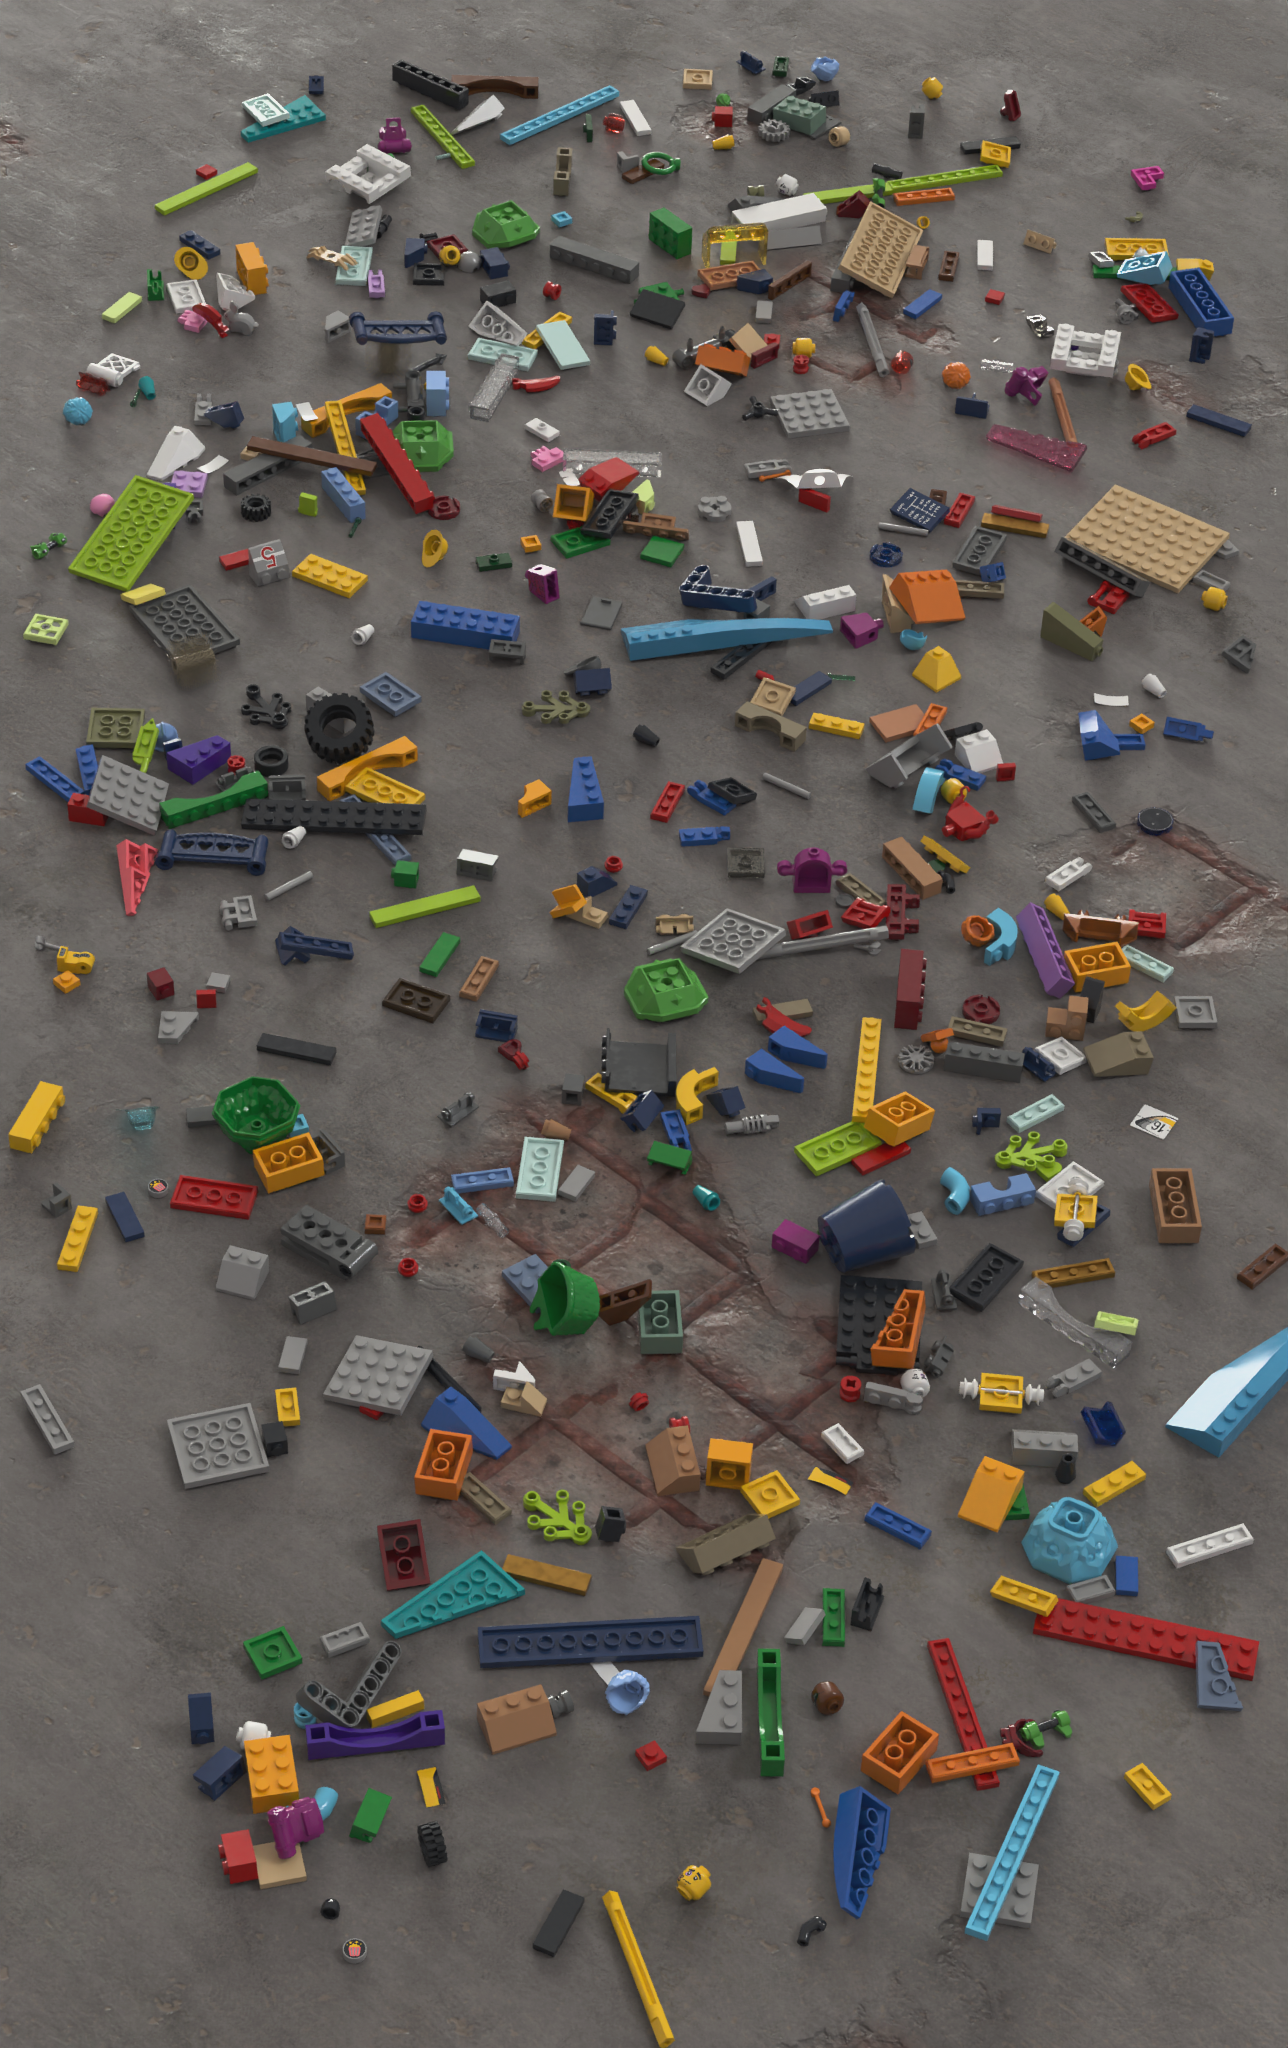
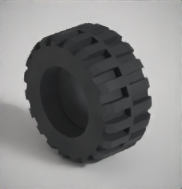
(339, 707)

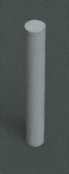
(903, 529)
(790, 787)
(293, 883)
(670, 943)

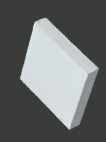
(1061, 1054)

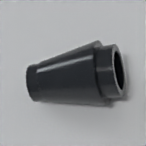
(645, 735)
(1066, 1469)

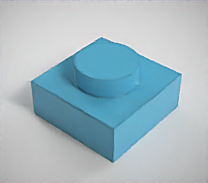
(561, 219)
(300, 1126)

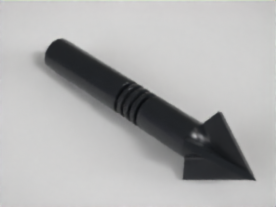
(438, 359)

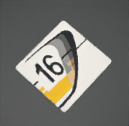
(1154, 1121)

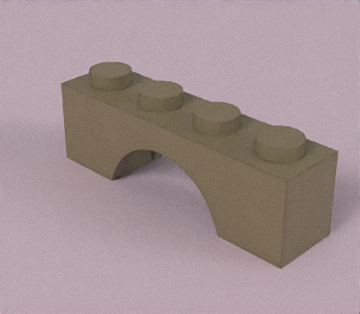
(563, 171)
(752, 717)

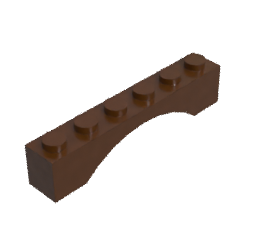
(521, 86)

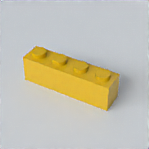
(36, 1117)

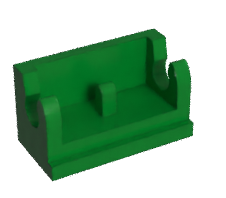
(155, 286)
(670, 1156)
(370, 1815)

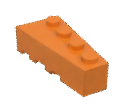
(901, 1335)

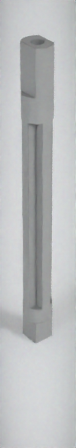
(872, 339)
(827, 941)

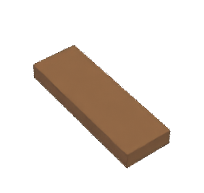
(479, 978)

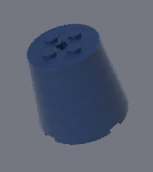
(866, 1229)

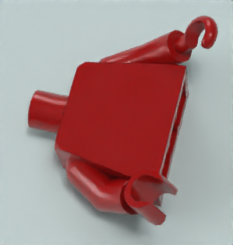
(965, 821)

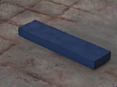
(1219, 420)
(315, 945)

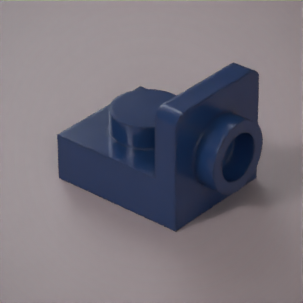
(316, 84)
(986, 1118)

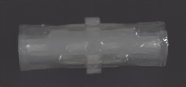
(996, 366)
(492, 1220)

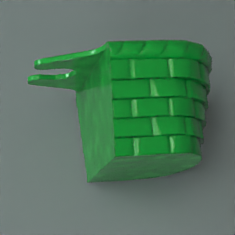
(566, 1301)

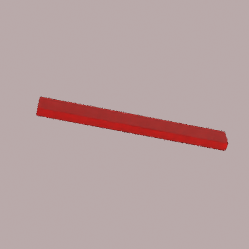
(960, 1706)

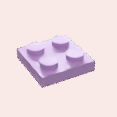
(190, 482)

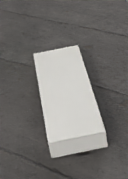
(984, 255)

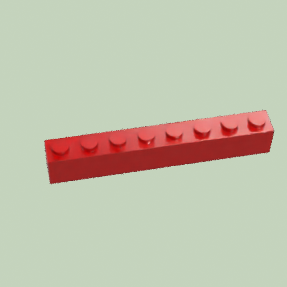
(397, 463)

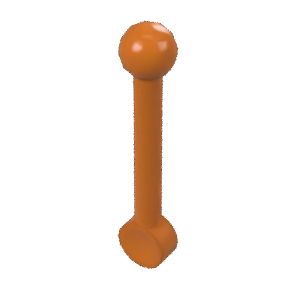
(786, 473)
(815, 1792)

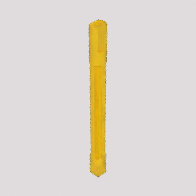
(638, 1969)

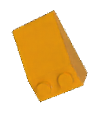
(991, 1494)

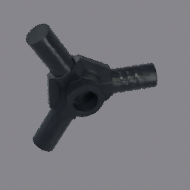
(758, 410)

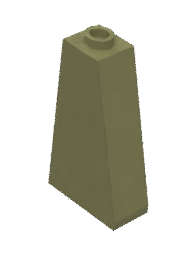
(1069, 633)

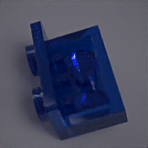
(1104, 1424)

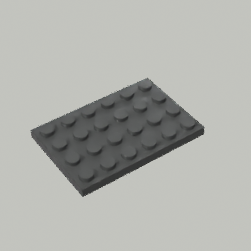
(180, 615)

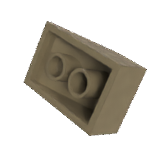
(1120, 1055)

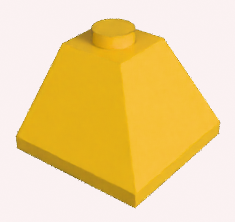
(1205, 266)
(937, 669)

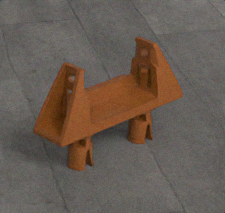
(1100, 928)

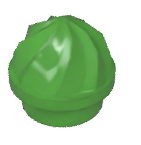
(723, 100)

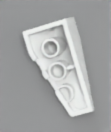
(483, 113)
(231, 290)
(497, 325)
(177, 450)

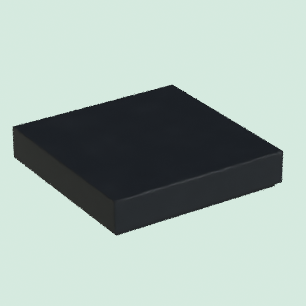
(428, 274)
(732, 790)

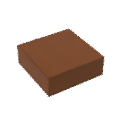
(375, 1224)

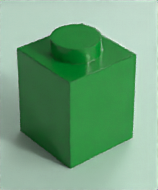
(405, 874)

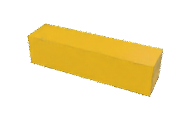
(395, 1709)

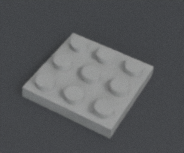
(1020, 1900)

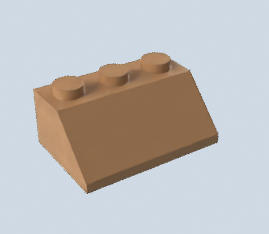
(673, 1462)
(516, 1719)

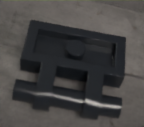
(963, 730)

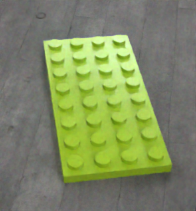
(131, 533)

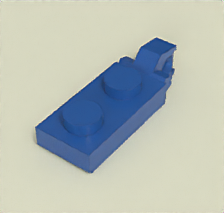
(842, 305)
(1186, 729)
(703, 836)

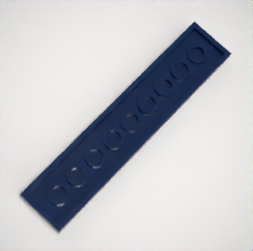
(590, 1642)

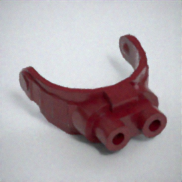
(1011, 1737)

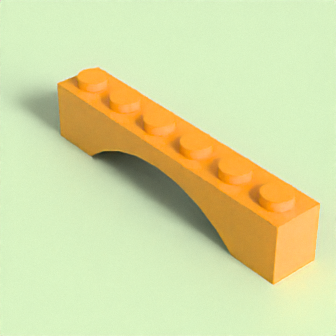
(357, 402)
(394, 754)

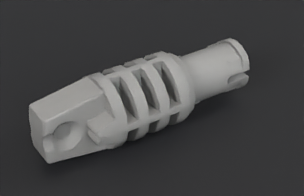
(752, 1124)

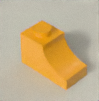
(535, 798)

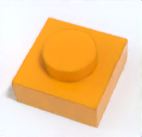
(530, 543)
(1141, 724)
(66, 981)

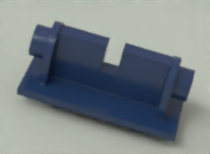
(751, 63)
(1038, 1066)

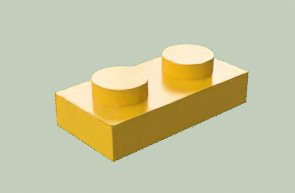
(287, 1406)
(1147, 1786)

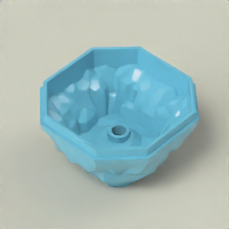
(1070, 1541)

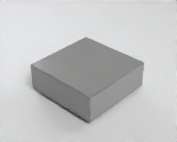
(219, 982)

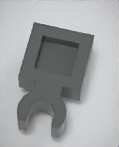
(195, 510)

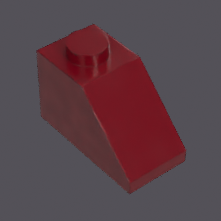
(854, 206)

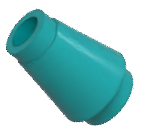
(146, 385)
(706, 1197)

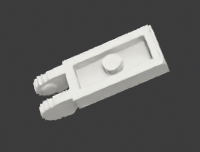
(1068, 874)

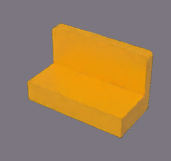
(569, 901)

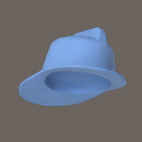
(166, 733)

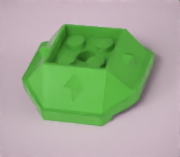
(504, 226)
(425, 443)
(664, 991)

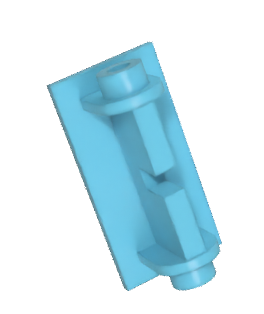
(457, 1206)

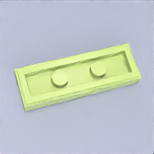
(121, 307)

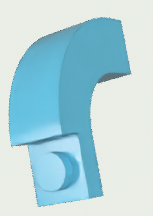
(928, 789)
(1006, 933)

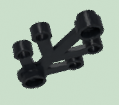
(277, 720)

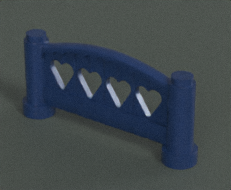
(433, 325)
(253, 857)

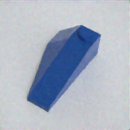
(1096, 736)
(457, 1414)

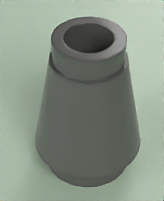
(477, 1349)

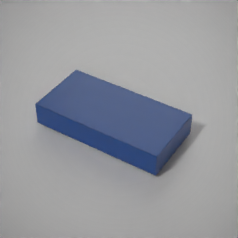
(1130, 741)
(1126, 1575)

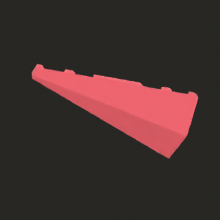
(134, 871)

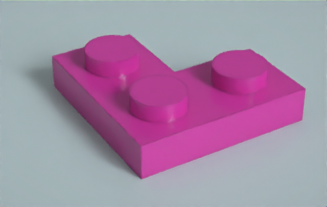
(1146, 176)

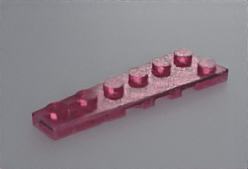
(1052, 451)

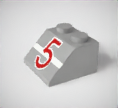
(268, 563)

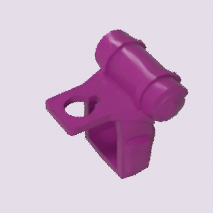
(393, 138)
(1025, 382)
(295, 1824)

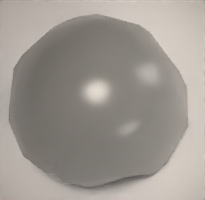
(469, 261)

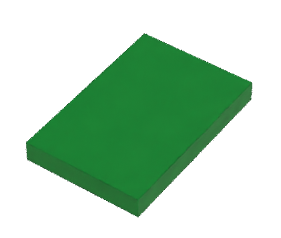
(574, 543)

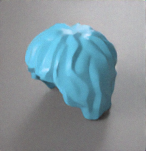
(77, 411)

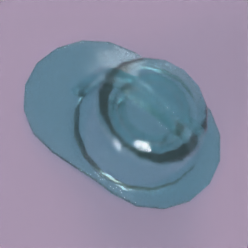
(141, 1117)

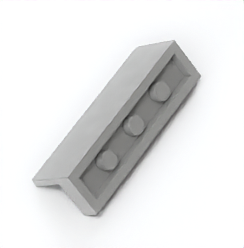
(794, 237)

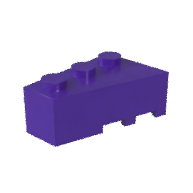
(199, 759)

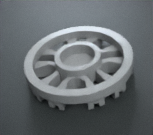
(916, 1059)

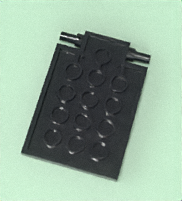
(862, 1314)

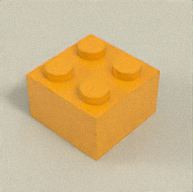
(728, 1463)

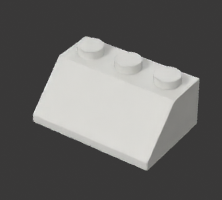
(827, 603)

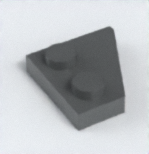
(1240, 653)

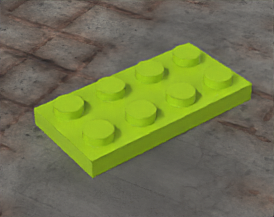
(836, 1147)

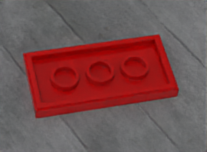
(1149, 302)
(214, 1197)

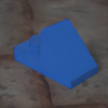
(992, 572)

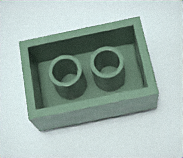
(800, 114)
(661, 1323)

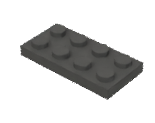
(979, 550)

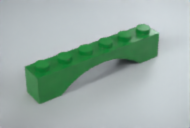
(183, 811)
(769, 1713)

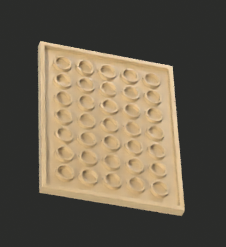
(1148, 538)

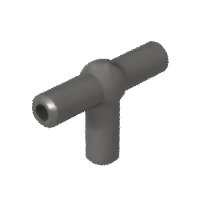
(1133, 306)

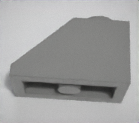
(336, 326)

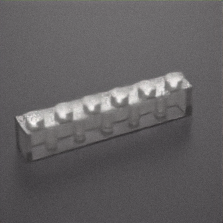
(494, 387)
(580, 460)

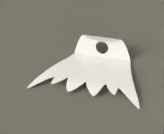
(816, 479)

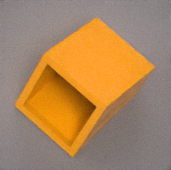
(573, 502)

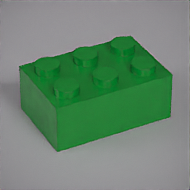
(670, 233)

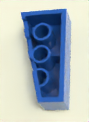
(585, 793)

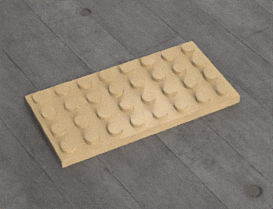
(880, 249)

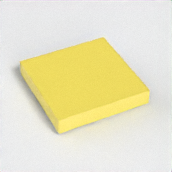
(143, 594)

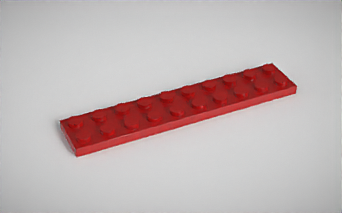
(1143, 1636)

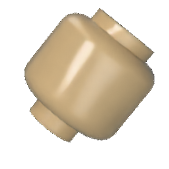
(839, 136)

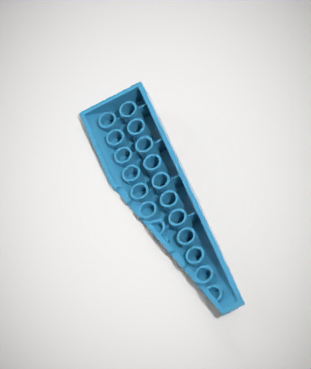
(704, 635)
(1233, 1396)

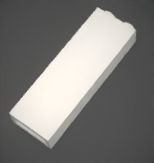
(783, 213)

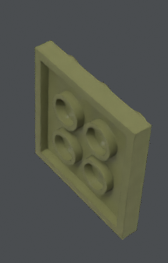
(114, 727)

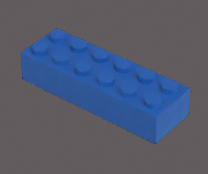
(1201, 301)
(462, 625)

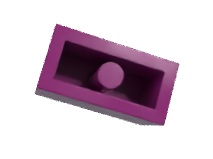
(795, 1241)

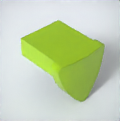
(308, 504)

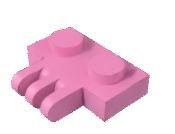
(192, 321)
(545, 459)

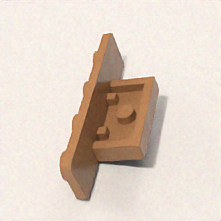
(656, 525)

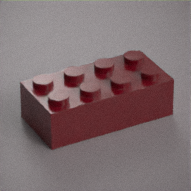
(910, 989)

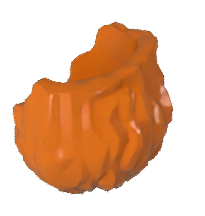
(956, 375)
(977, 930)

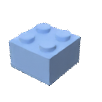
(437, 393)

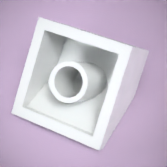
(707, 386)
(978, 751)

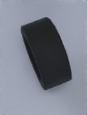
(271, 752)

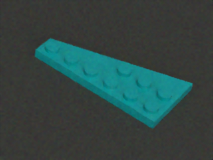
(301, 112)
(464, 1590)

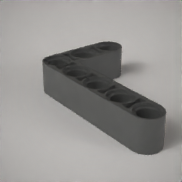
(360, 1694)

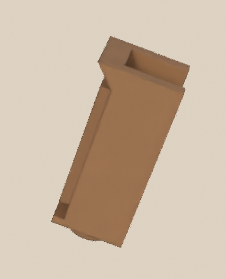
(917, 262)

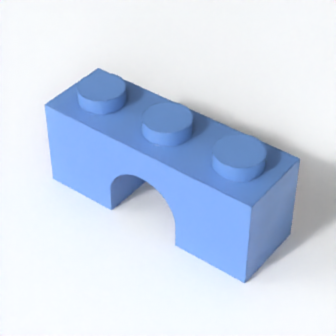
(385, 407)
(989, 1200)

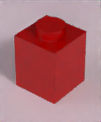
(722, 116)

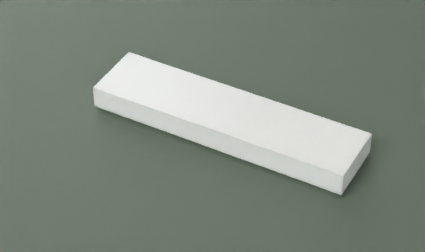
(635, 118)
(749, 543)
(1209, 1545)

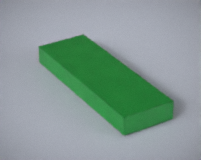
(439, 954)
(834, 1621)

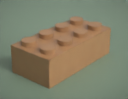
(1175, 1205)

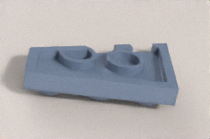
(1213, 1680)

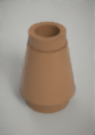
(555, 1130)

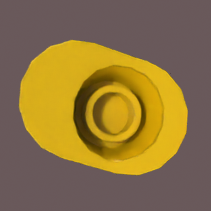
(191, 263)
(1137, 378)
(433, 548)

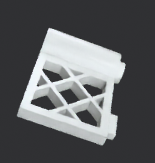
(111, 373)

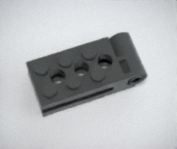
(327, 1243)

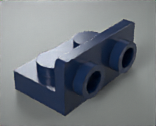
(603, 328)

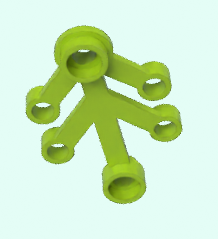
(1007, 1158)
(577, 1532)

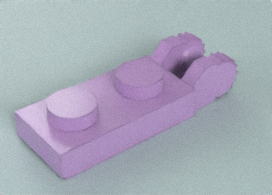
(376, 285)

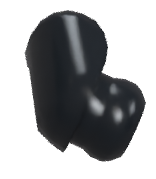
(948, 881)
(815, 1923)

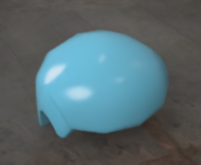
(912, 639)

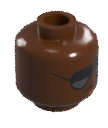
(827, 1698)

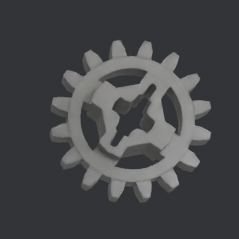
(774, 130)

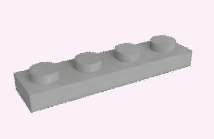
(47, 1419)

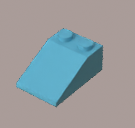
(1146, 269)

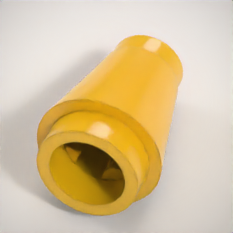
(724, 142)
(655, 355)
(1056, 905)

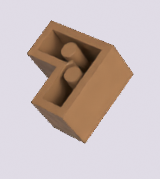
(1068, 1022)

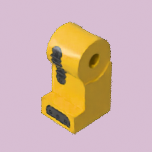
(74, 961)

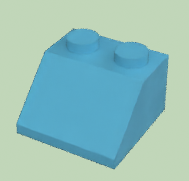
(284, 421)

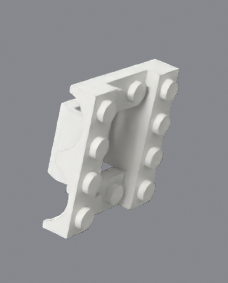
(383, 173)
(1082, 362)

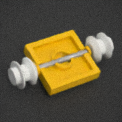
(1076, 1210)
(1001, 1392)

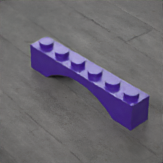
(330, 1740)

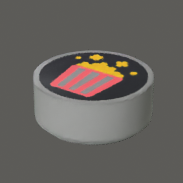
(158, 1188)
(354, 1951)

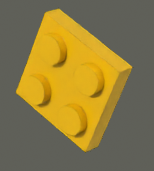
(995, 154)
(770, 1495)

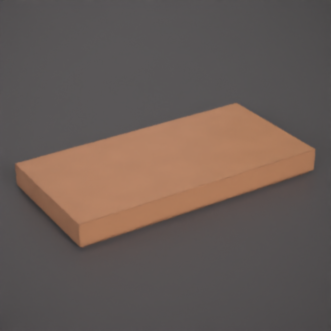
(725, 275)

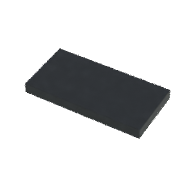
(609, 514)
(985, 1277)

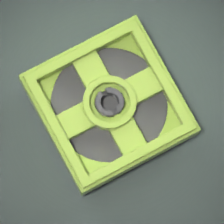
(45, 629)

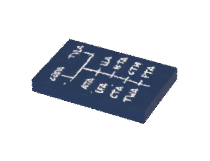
(919, 510)

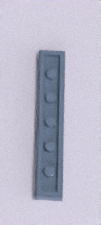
(385, 842)

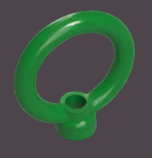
(674, 164)

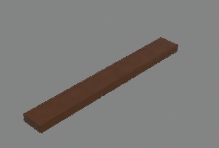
(311, 456)

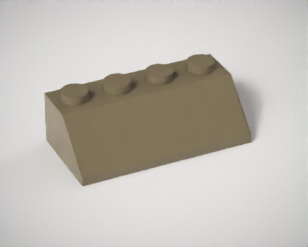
(727, 1543)

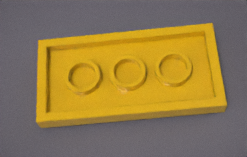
(1126, 247)
(330, 576)
(382, 789)

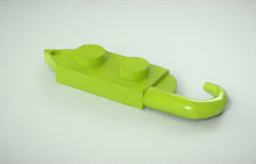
(145, 745)

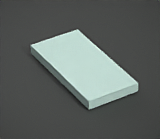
(265, 110)
(356, 274)
(563, 345)
(488, 351)
(539, 1169)

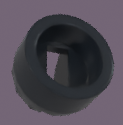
(330, 1909)

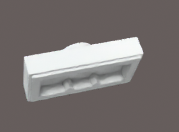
(542, 429)
(842, 1443)

